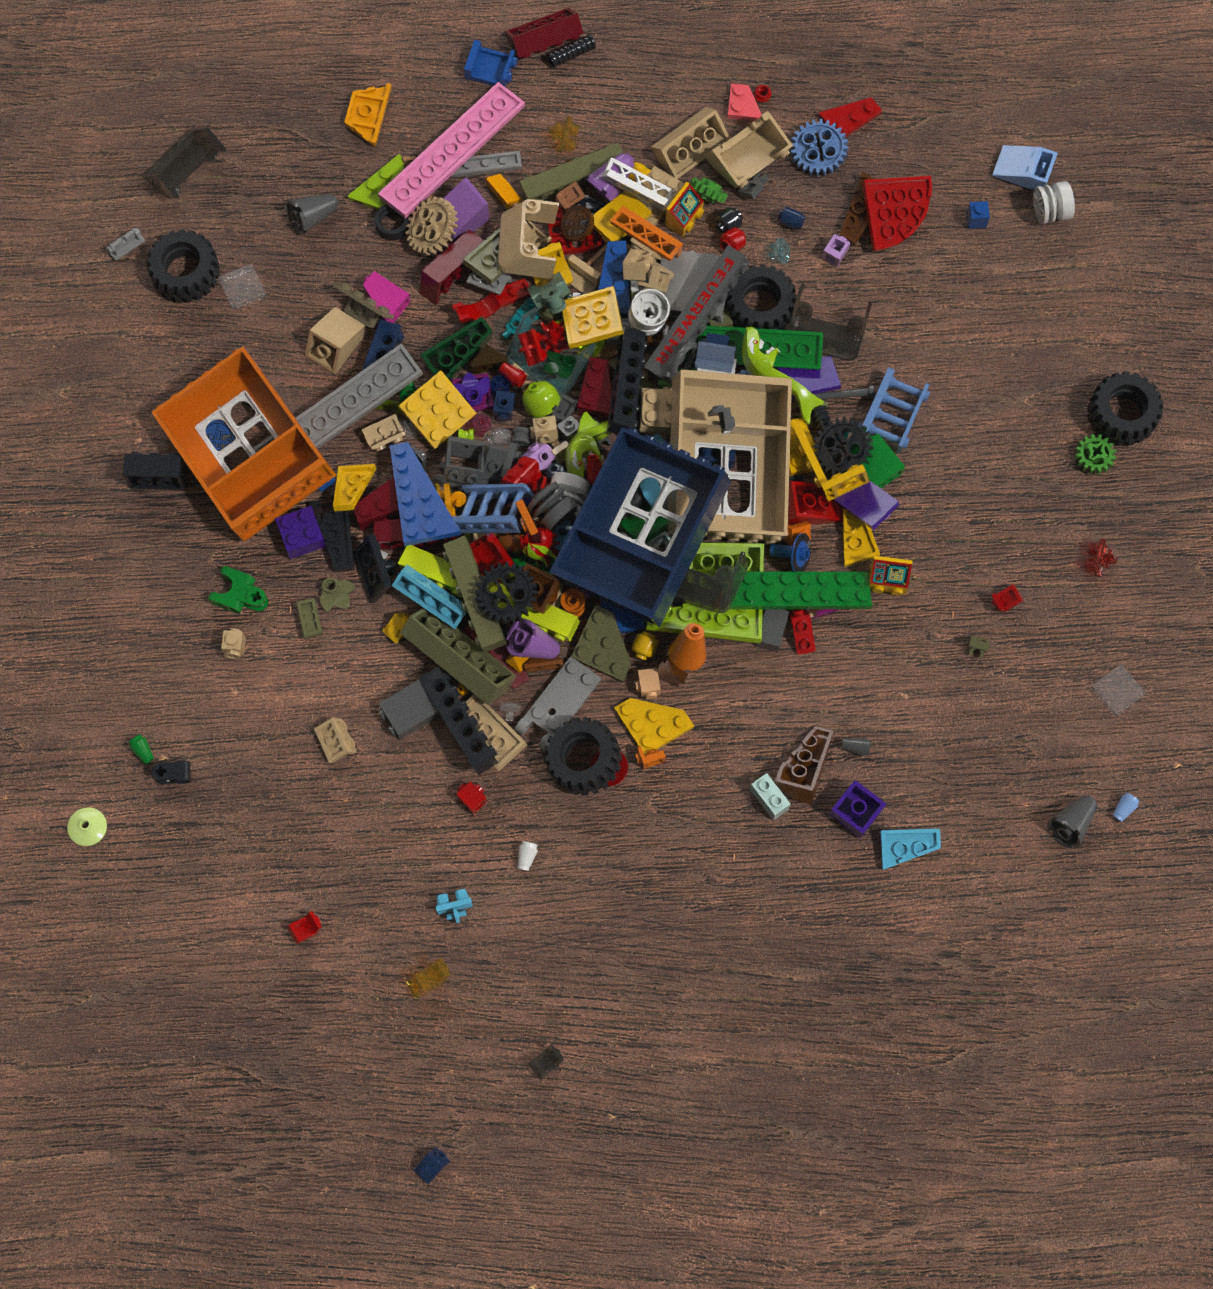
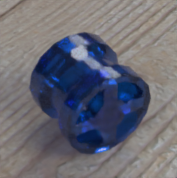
(499, 382)

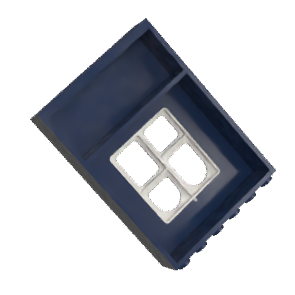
(623, 568)

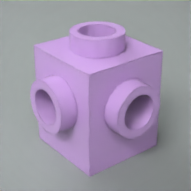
(541, 453)

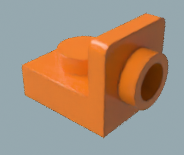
(653, 758)

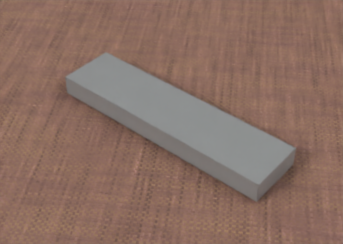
(490, 164)

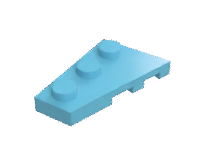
(905, 845)

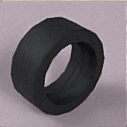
(390, 234)

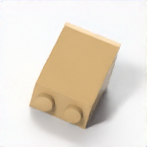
(334, 339)

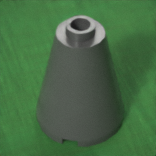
(310, 210)
(1073, 822)

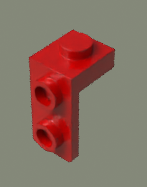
(802, 631)

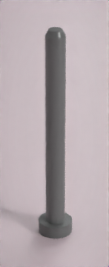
(846, 393)

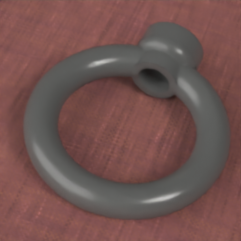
(677, 359)

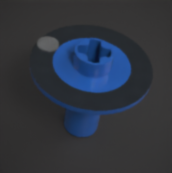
(798, 553)

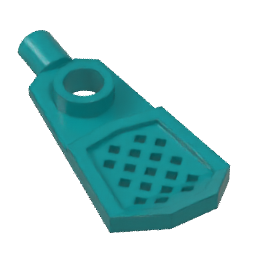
(527, 305)

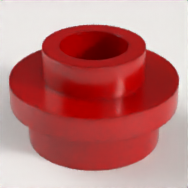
(765, 90)

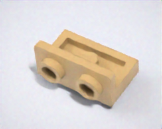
(383, 432)

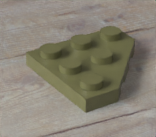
(603, 645)

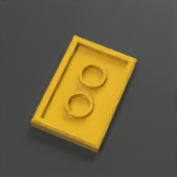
(604, 215)

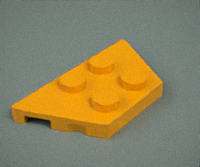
(367, 112)

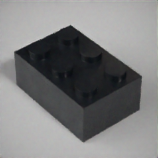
(155, 471)

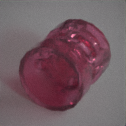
(481, 428)

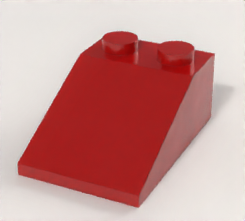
(810, 504)

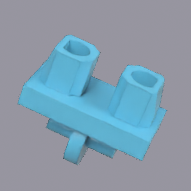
(462, 902)

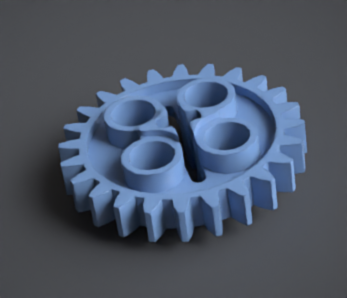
(802, 150)

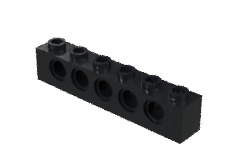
(627, 380)
(479, 760)

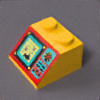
(684, 210)
(890, 575)

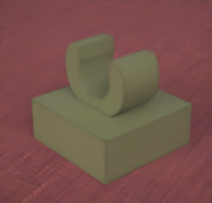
(978, 643)

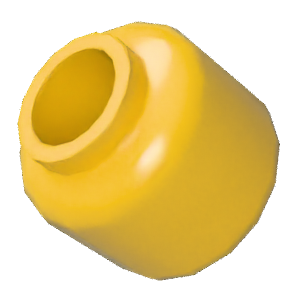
(645, 645)

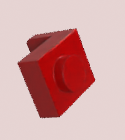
(1007, 599)
(305, 927)

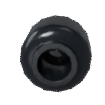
(729, 219)

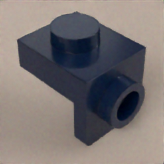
(432, 1165)

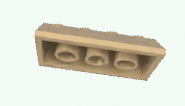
(691, 142)

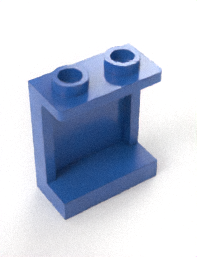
(489, 65)

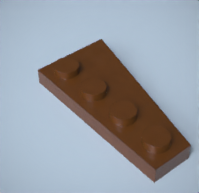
(856, 218)

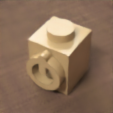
(233, 643)

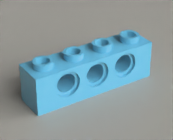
(430, 596)

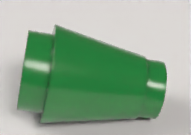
(141, 749)

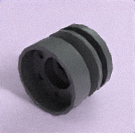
(551, 505)

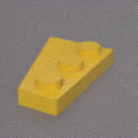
(351, 484)
(857, 541)

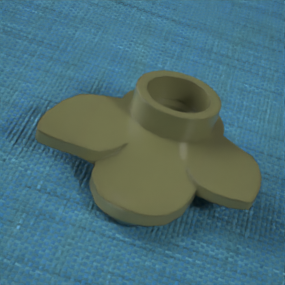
(336, 596)

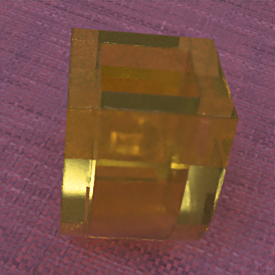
(429, 979)

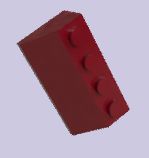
(544, 32)

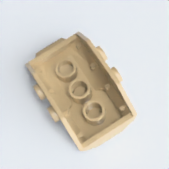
(656, 412)

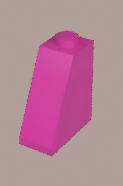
(386, 294)

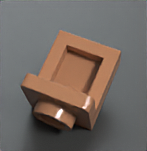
(569, 195)

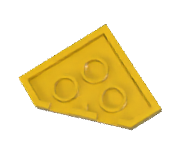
(652, 723)

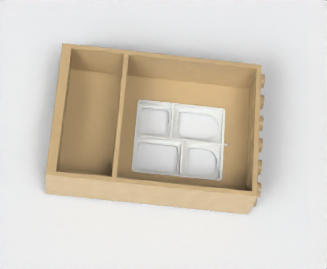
(761, 427)

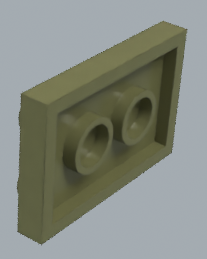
(485, 259)

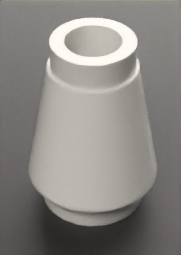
(527, 853)

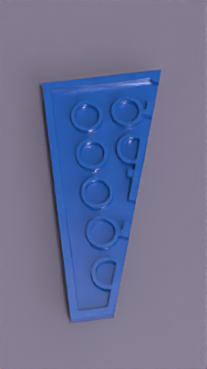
(419, 504)

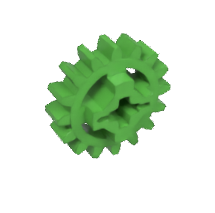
(708, 190)
(1091, 446)

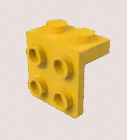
(555, 250)

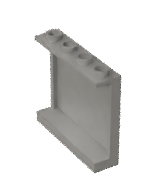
(689, 273)

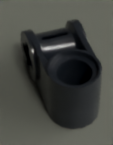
(175, 772)

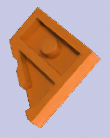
(526, 519)

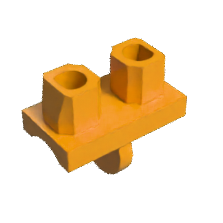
(452, 499)

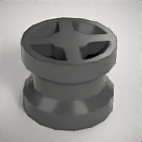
(520, 436)

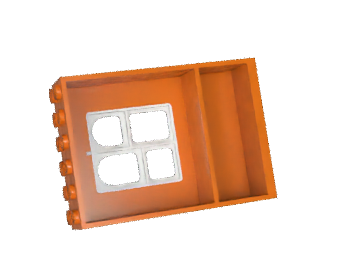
(269, 479)

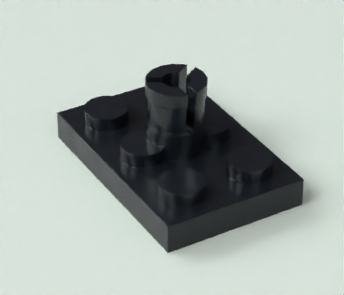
(373, 568)

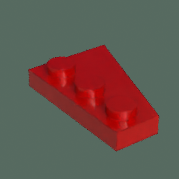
(852, 115)

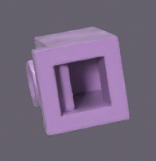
(836, 250)

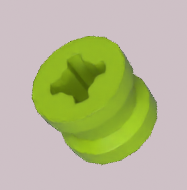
(466, 434)

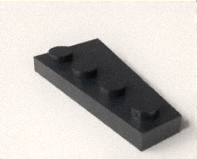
(336, 533)

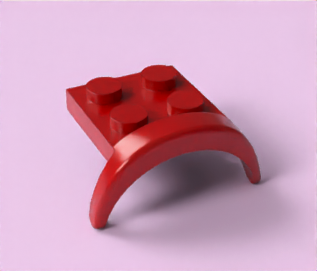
(489, 552)

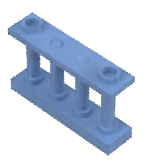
(883, 397)
(495, 522)

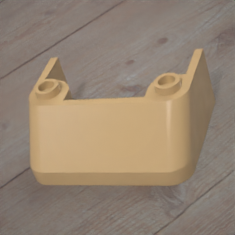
(520, 256)

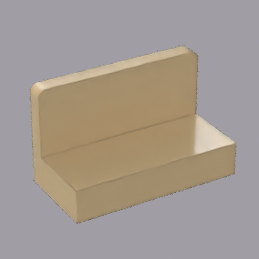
(584, 277)

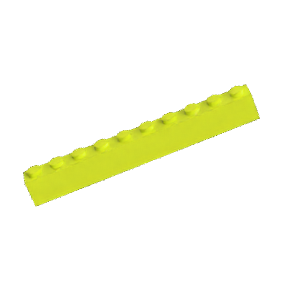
(436, 569)

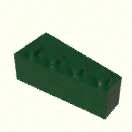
(457, 349)

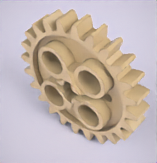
(432, 226)

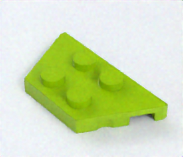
(368, 191)

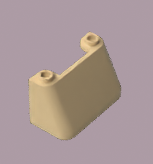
(750, 151)

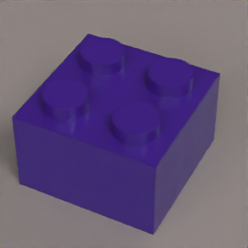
(300, 532)
(857, 809)

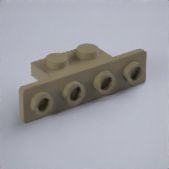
(361, 308)

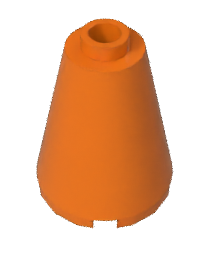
(688, 648)

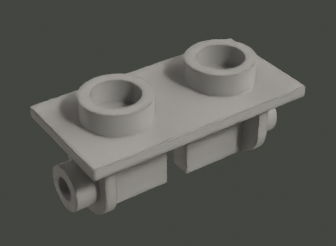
(125, 244)

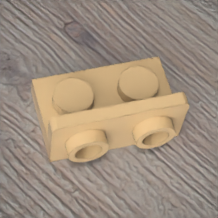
(658, 279)
(335, 739)

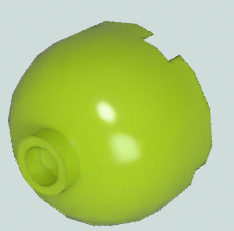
(540, 399)

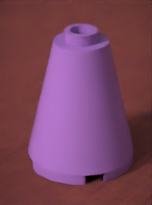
(604, 187)
(531, 641)

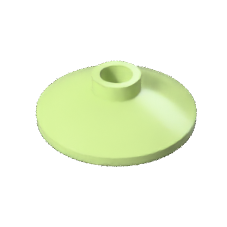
(93, 833)

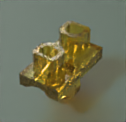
(567, 128)

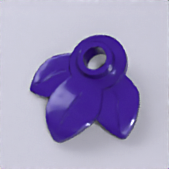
(472, 387)

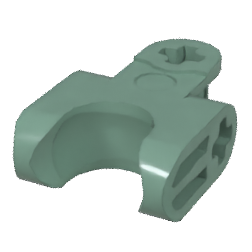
(551, 294)

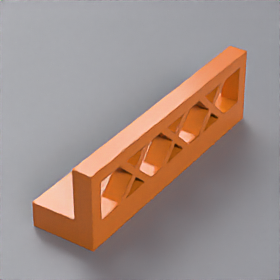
(649, 231)

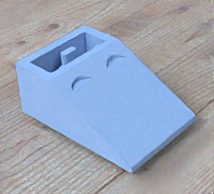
(1025, 165)

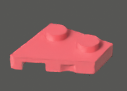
(742, 103)

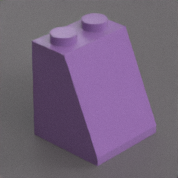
(470, 208)

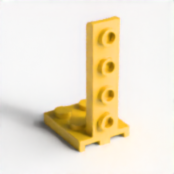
(839, 483)

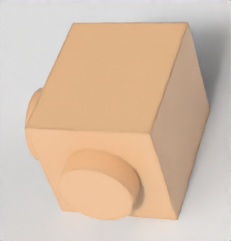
(648, 683)

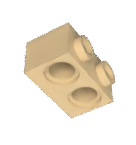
(638, 264)

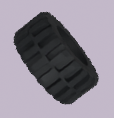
(179, 245)
(766, 280)
(1129, 387)
(572, 735)

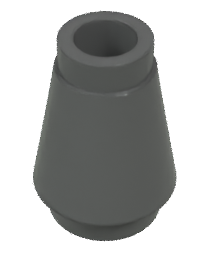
(857, 745)

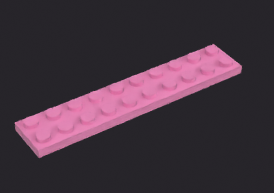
(451, 150)

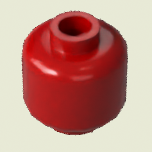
(734, 238)

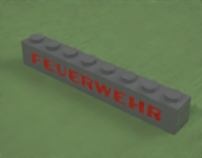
(699, 310)

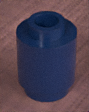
(791, 218)

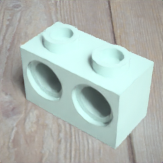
(770, 796)

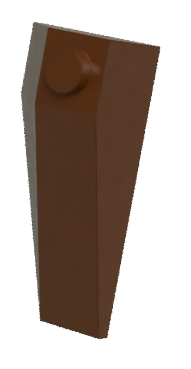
(803, 769)

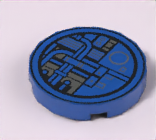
(219, 434)

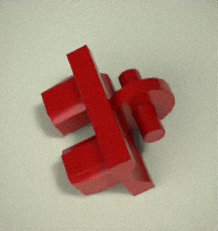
(531, 347)

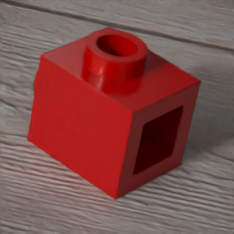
(471, 796)

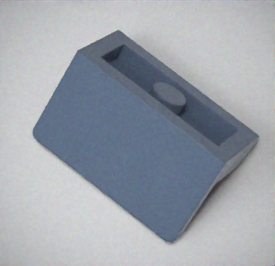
(715, 357)

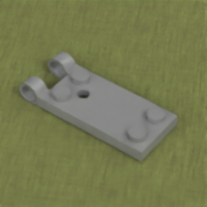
(564, 695)

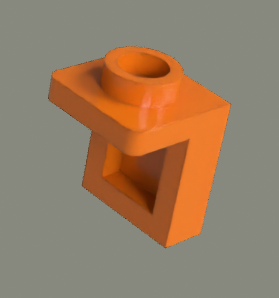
(795, 530)

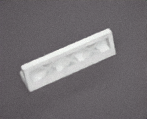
(635, 187)

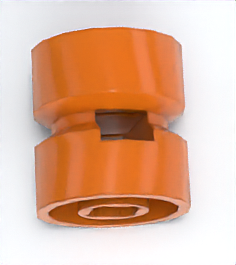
(573, 602)

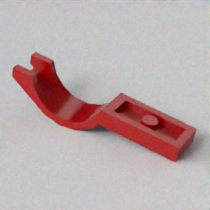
(493, 302)

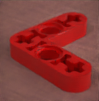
(555, 238)

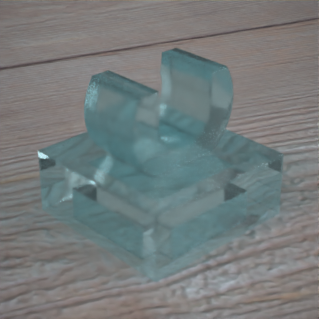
(781, 250)

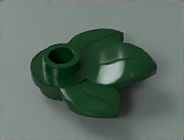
(560, 364)

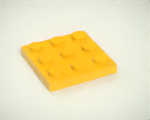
(592, 317)
(437, 409)

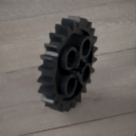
(858, 439)
(490, 601)

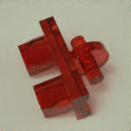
(1100, 550)

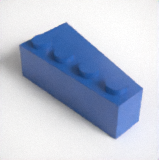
(613, 274)

